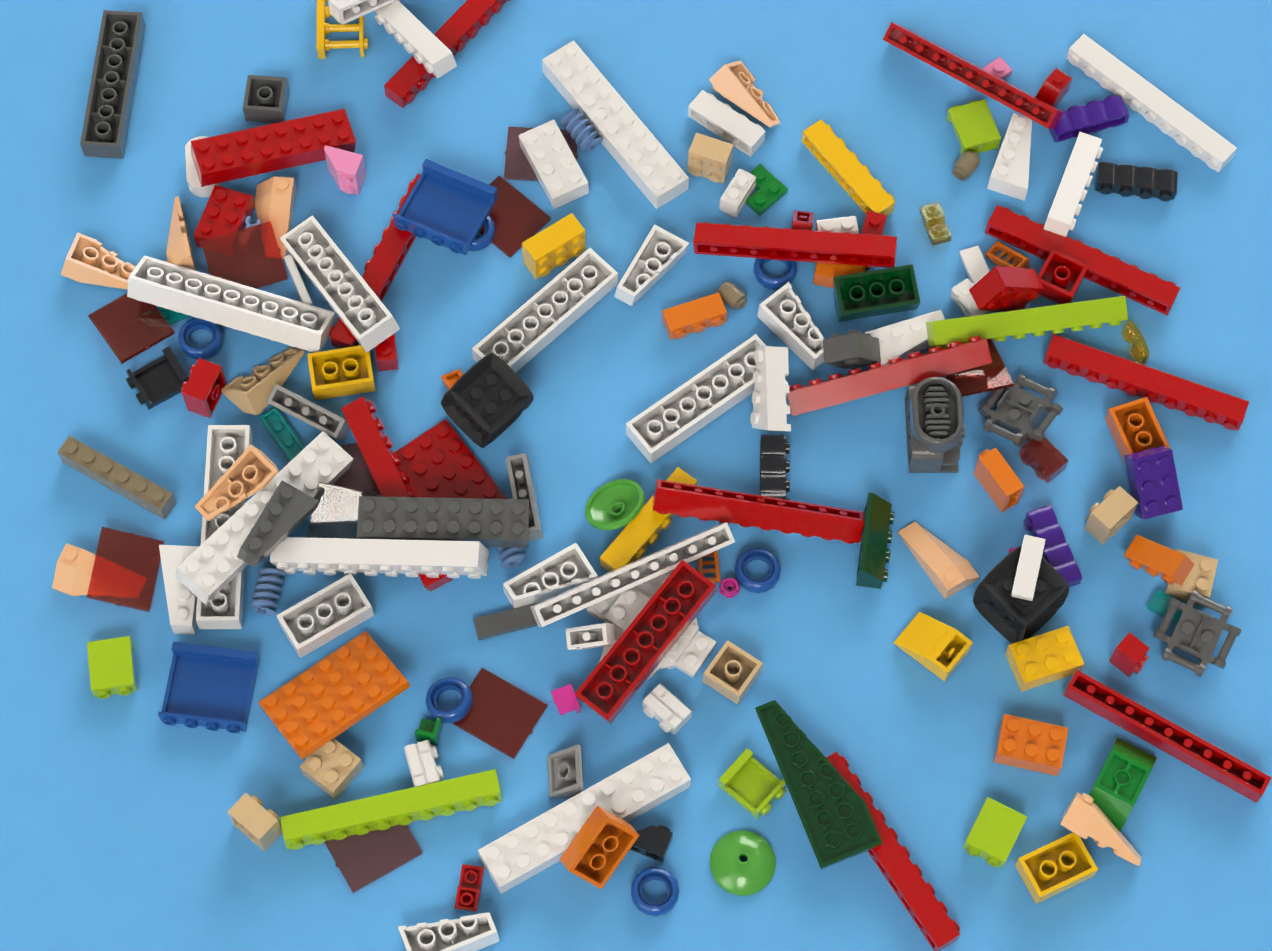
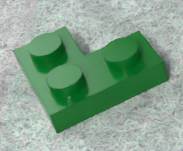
(768, 191)

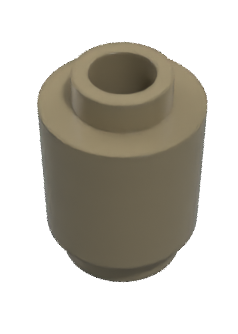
(966, 165)
(732, 295)

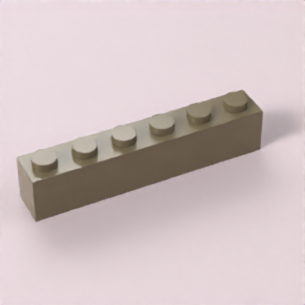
(117, 477)

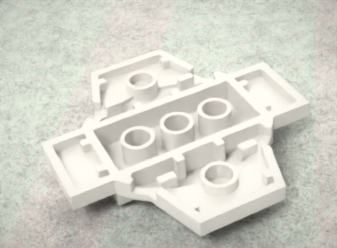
(621, 609)

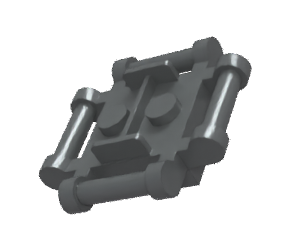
(1020, 412)
(1196, 633)

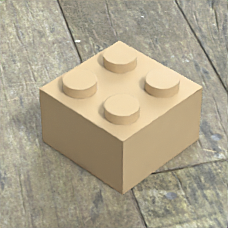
(710, 158)
(1110, 515)
(1199, 579)
(732, 672)
(332, 767)
(255, 821)

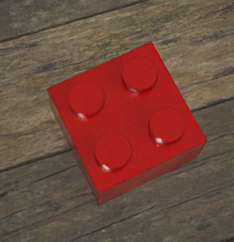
(1061, 277)
(203, 387)

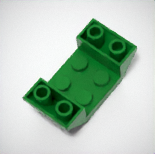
(1121, 781)

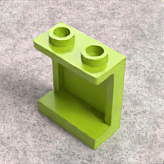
(974, 127)
(111, 667)
(752, 784)
(994, 833)

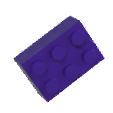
(1153, 482)

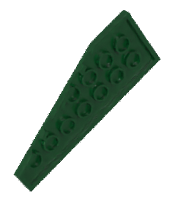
(826, 803)

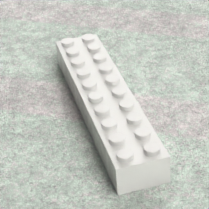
(616, 123)
(230, 304)
(224, 447)
(381, 556)
(216, 559)
(546, 837)

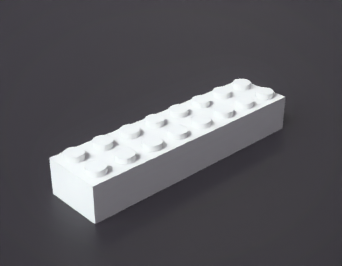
(340, 284)
(549, 311)
(695, 402)

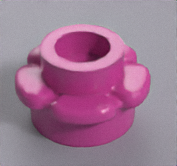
(729, 582)

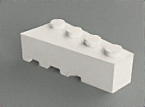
(1011, 167)
(654, 259)
(793, 325)
(904, 336)
(770, 389)
(550, 577)
(180, 600)
(461, 934)

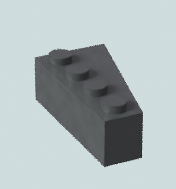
(279, 518)

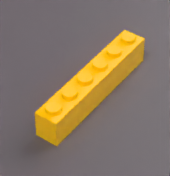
(847, 169)
(641, 531)

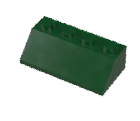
(875, 293)
(874, 543)

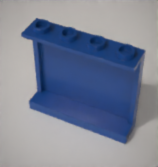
(446, 207)
(210, 687)

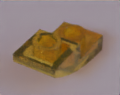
(935, 223)
(1139, 348)

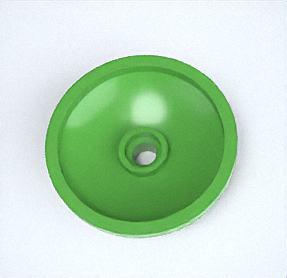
(614, 504)
(738, 876)

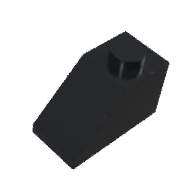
(653, 842)

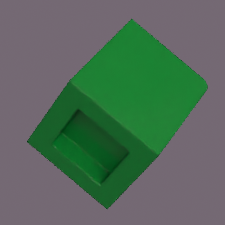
(429, 731)

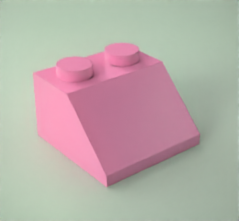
(346, 169)

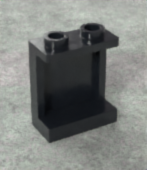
(158, 380)

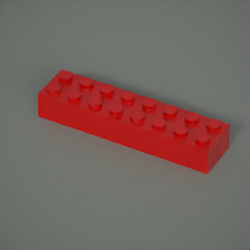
(270, 147)
(646, 641)

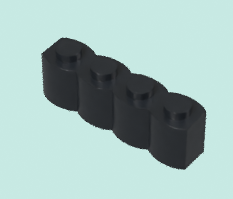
(1137, 181)
(774, 466)

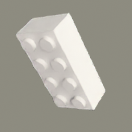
(554, 164)
(325, 615)

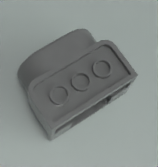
(934, 426)

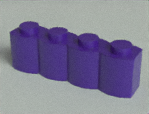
(1090, 118)
(1056, 551)

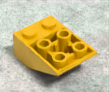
(934, 645)

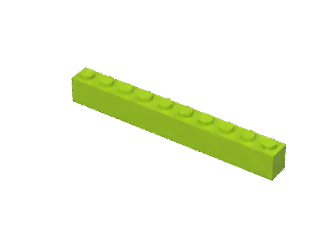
(1030, 320)
(390, 809)

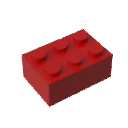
(223, 214)
(1006, 289)

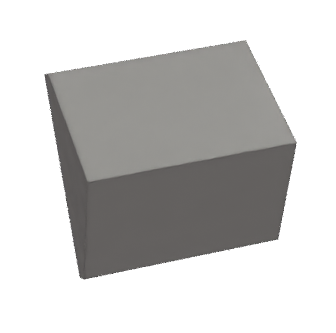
(565, 772)

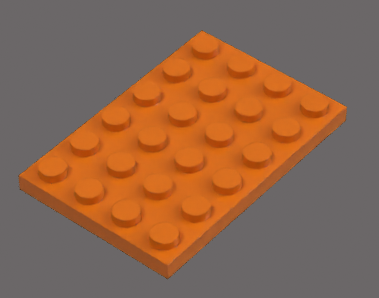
(334, 694)

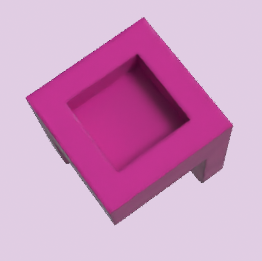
(565, 700)

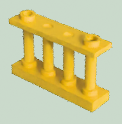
(324, 28)

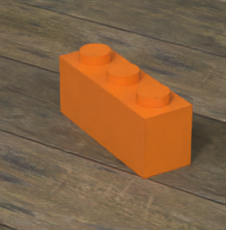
(694, 316)
(1158, 560)

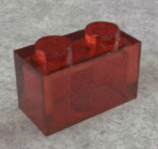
(1043, 459)

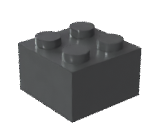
(266, 99)
(851, 350)

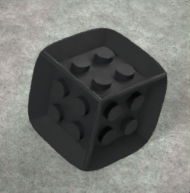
(487, 399)
(1017, 617)

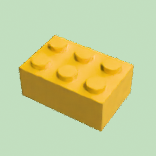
(554, 246)
(340, 372)
(1044, 658)
(1056, 867)

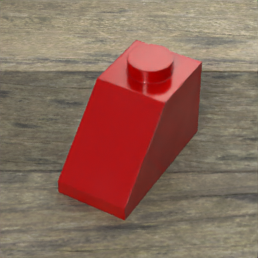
(1054, 87)
(802, 220)

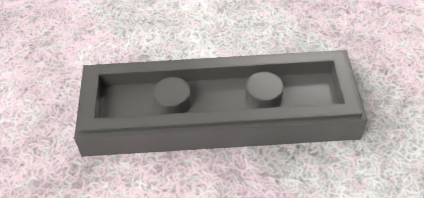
(504, 622)

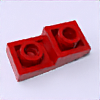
(469, 887)

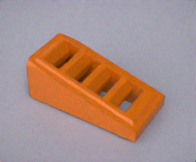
(1019, 260)
(715, 562)

